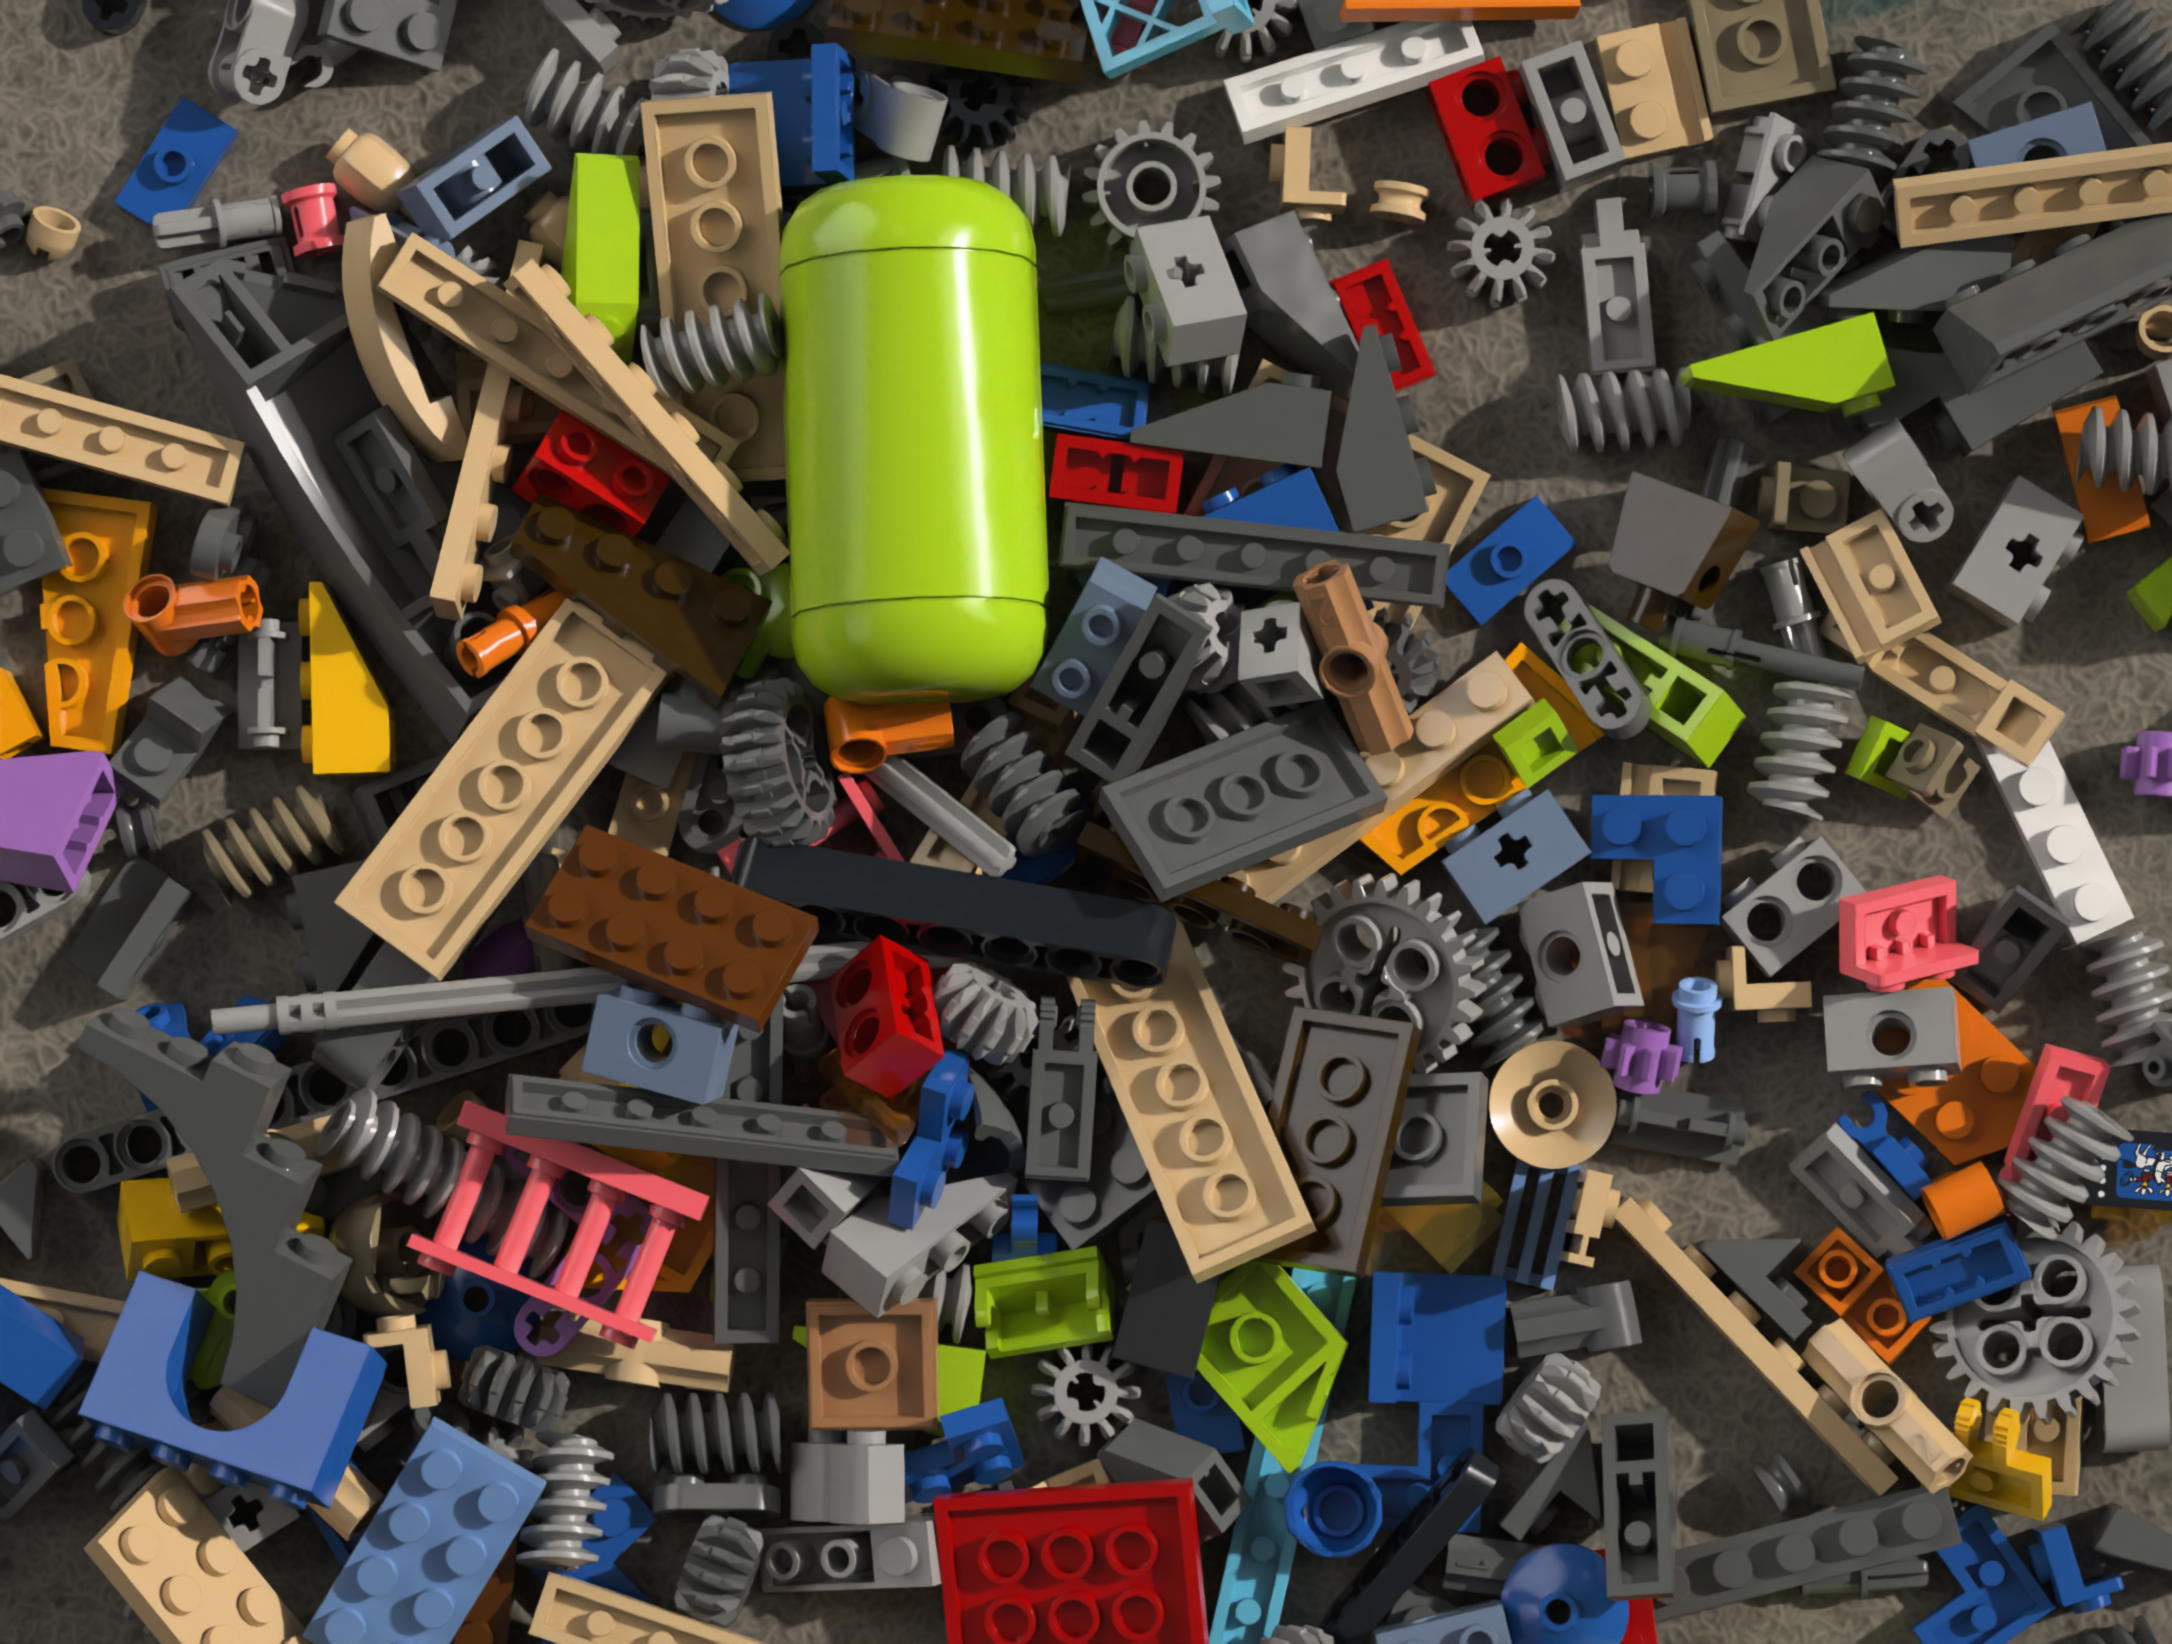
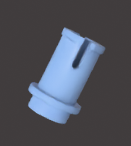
(1696, 1014)

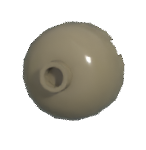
(383, 1269)

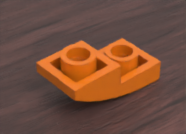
(2108, 509)
(1860, 1295)

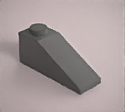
(1260, 423)
(1140, 691)
(1639, 1505)

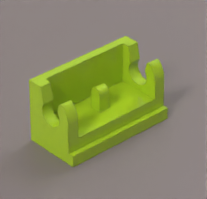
(1045, 1302)

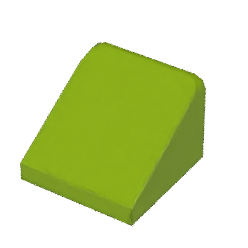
(2154, 596)

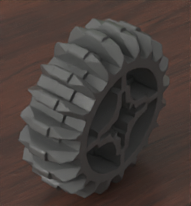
(777, 763)

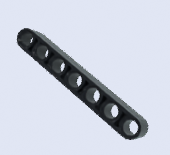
(965, 913)

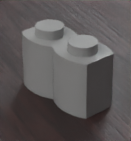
(847, 1478)

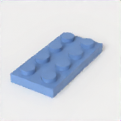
(428, 1545)

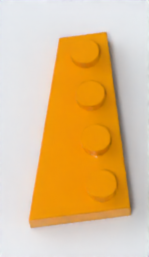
(85, 618)

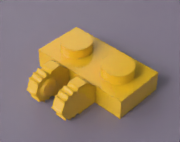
(1999, 1472)

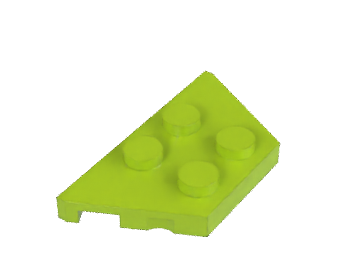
(1271, 1357)

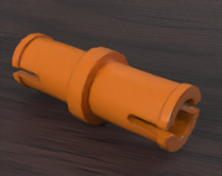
(509, 634)

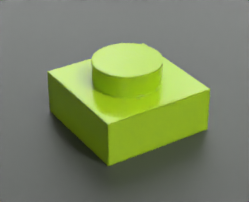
(1535, 743)
(1876, 753)

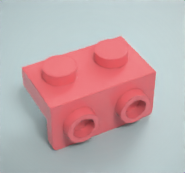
(1902, 934)

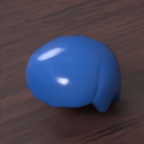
(1333, 1509)

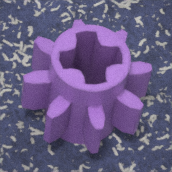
(2149, 764)
(1641, 1056)

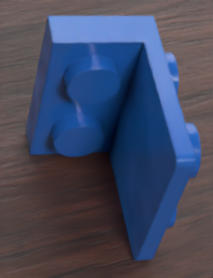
(811, 113)
(1437, 1338)

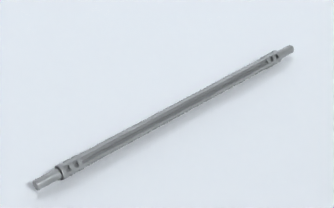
(481, 996)

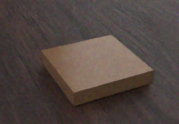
(870, 1368)

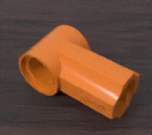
(181, 614)
(866, 734)
(1961, 1200)

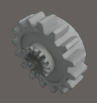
(1144, 156)

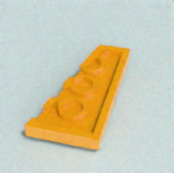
(1477, 783)

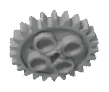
(1432, 999)
(2037, 1375)

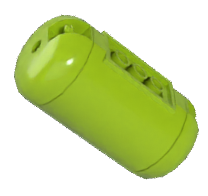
(913, 441)

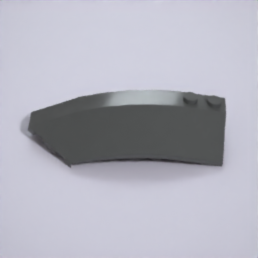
(289, 387)

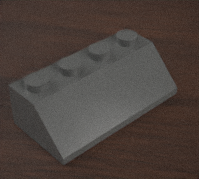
(2058, 302)

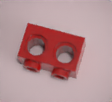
(1472, 136)
(1116, 473)
(592, 475)
(886, 1017)

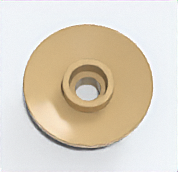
(1586, 1097)

